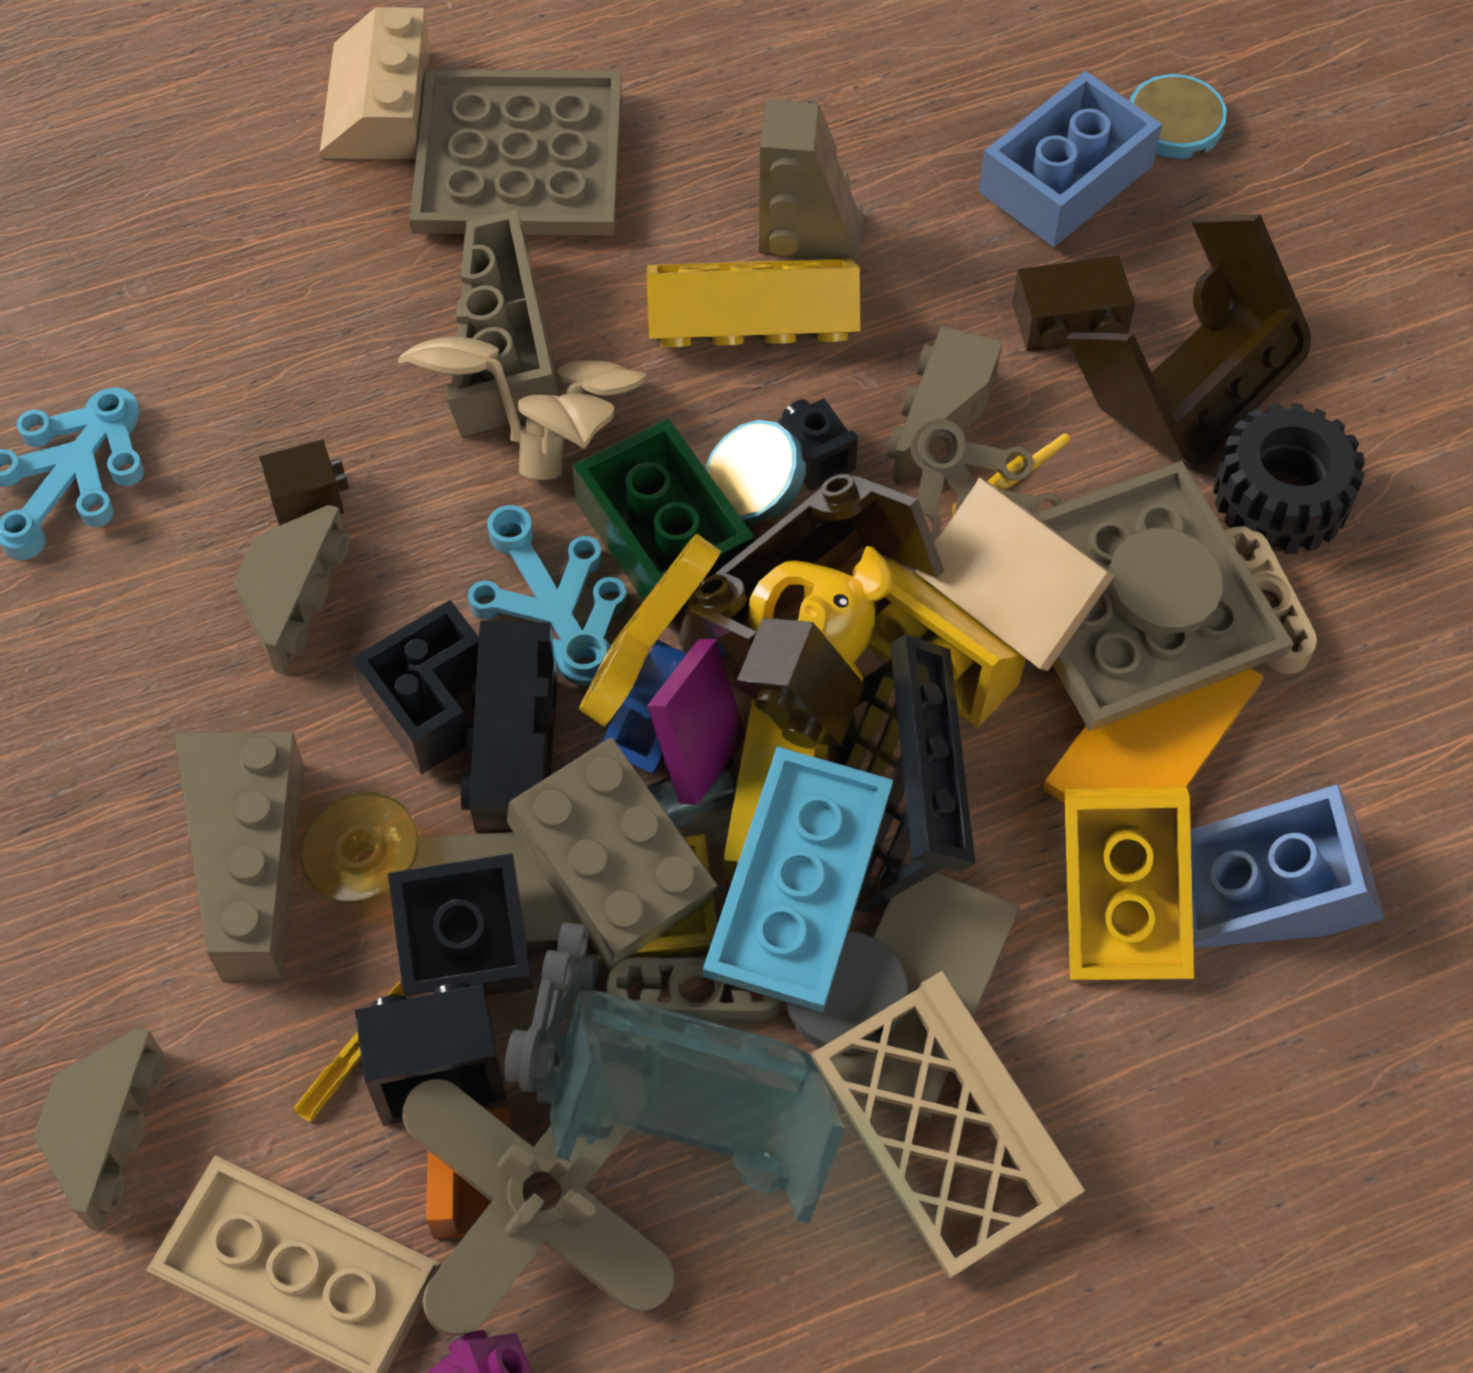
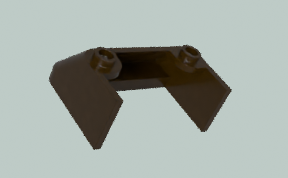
(1227, 368)
(820, 531)

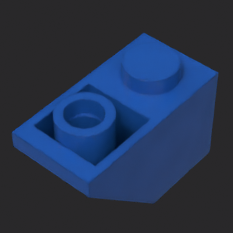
(632, 723)

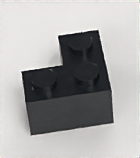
(413, 680)

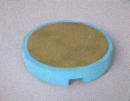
(1189, 113)
(758, 470)

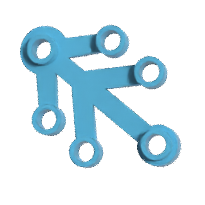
(67, 463)
(550, 603)

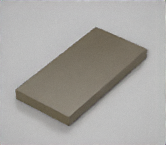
(933, 930)

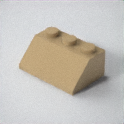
(377, 87)

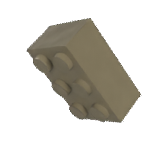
(610, 852)

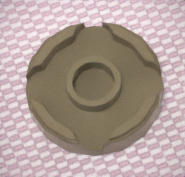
(1165, 582)

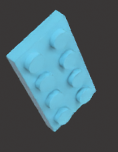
(798, 879)

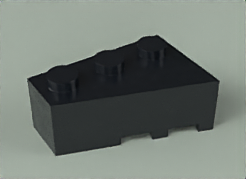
(512, 719)

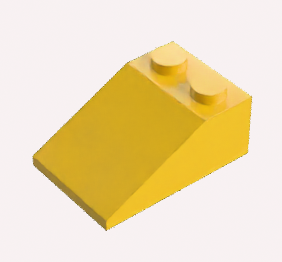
(1129, 883)

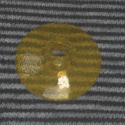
(344, 832)

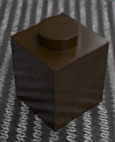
(303, 480)

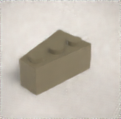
(802, 188)

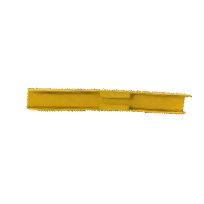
(334, 1075)

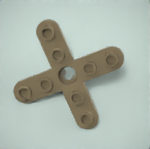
(514, 1229)

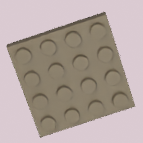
(520, 144)
(1123, 670)

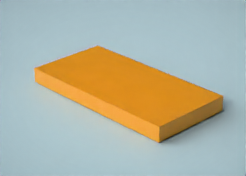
(1155, 745)

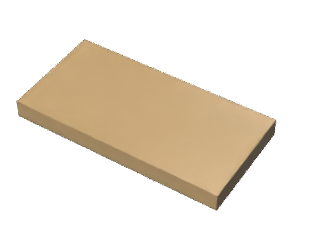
(294, 1270)

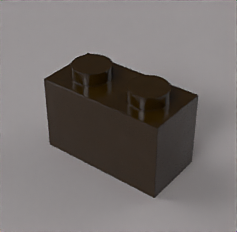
(1072, 298)
(801, 682)

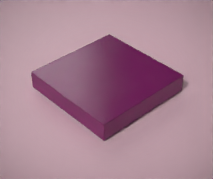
(697, 721)

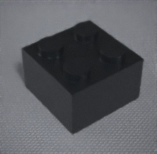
(461, 926)
(428, 1039)

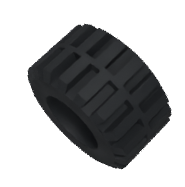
(1295, 444)

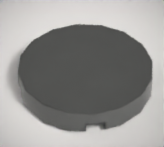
(863, 985)

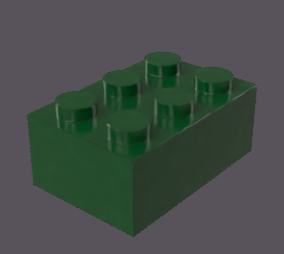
(651, 500)

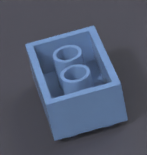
(1069, 158)

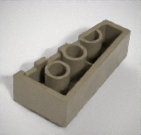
(506, 310)
(243, 839)

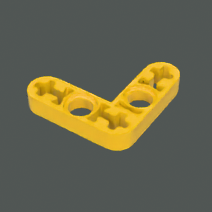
(629, 650)

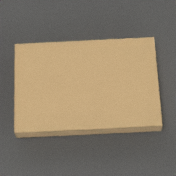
(1016, 574)

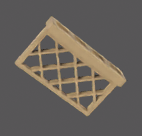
(993, 1094)

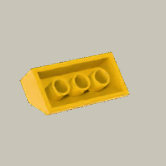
(753, 299)

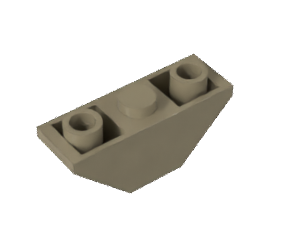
(289, 579)
(96, 1120)

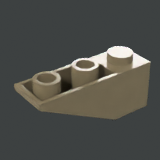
(953, 387)

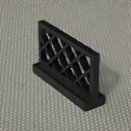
(927, 770)

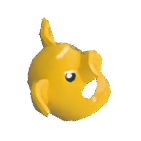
(832, 600)

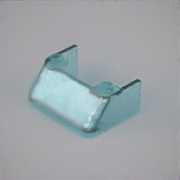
(697, 1087)

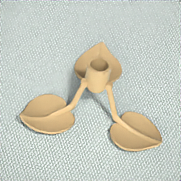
(549, 417)

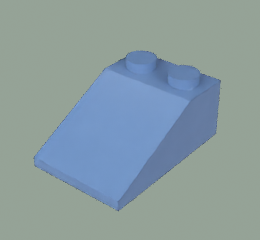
(1282, 873)

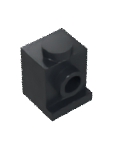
(824, 439)

